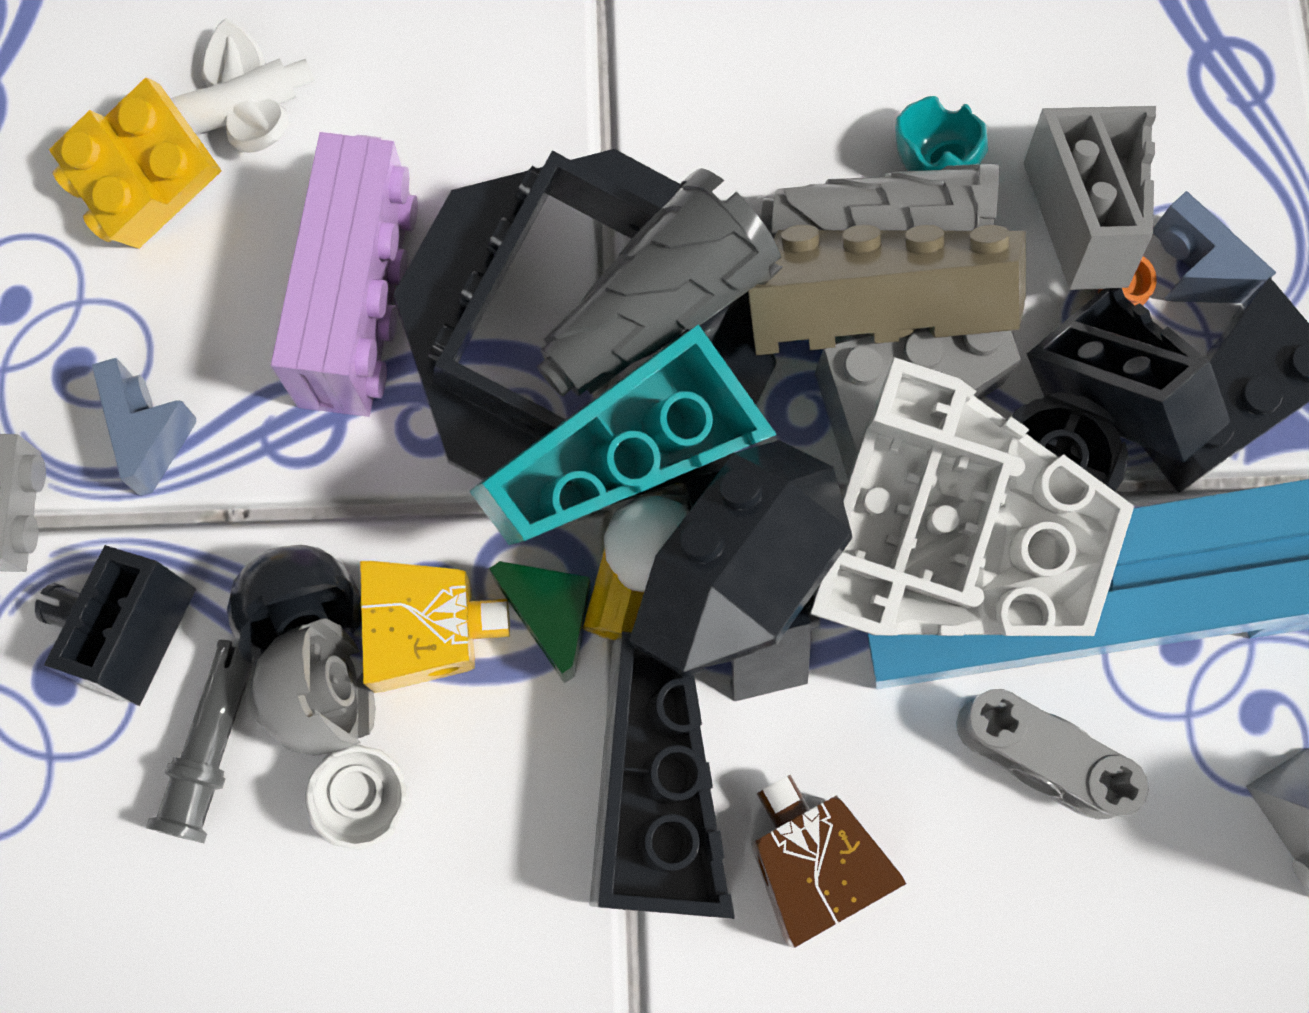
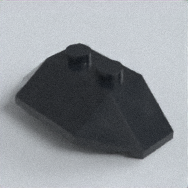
(743, 560)

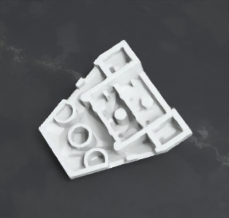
(967, 523)

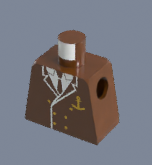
(818, 863)

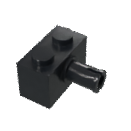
(116, 624)

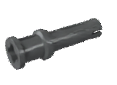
(197, 771)

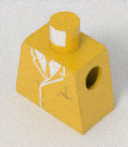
(422, 623)

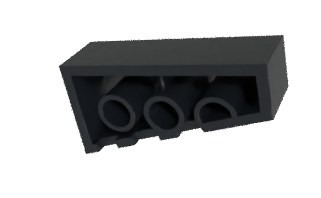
(655, 803)

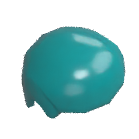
(937, 138)

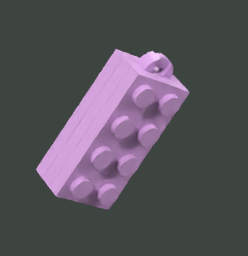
(345, 275)

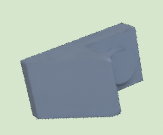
(1219, 261)
(141, 435)

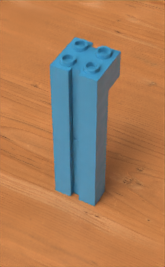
(1179, 577)

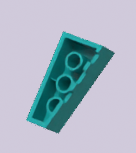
(638, 433)

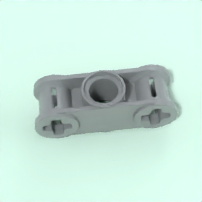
(1052, 755)

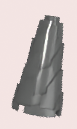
(666, 280)

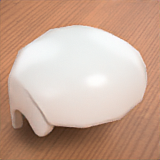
(638, 535)
(356, 797)

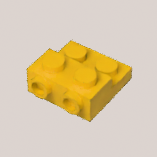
(133, 165)

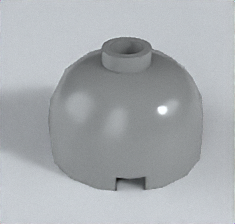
(310, 690)

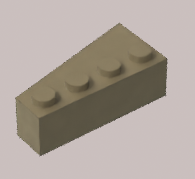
(889, 284)

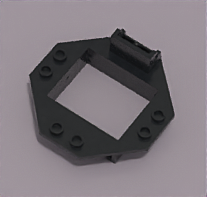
(464, 266)

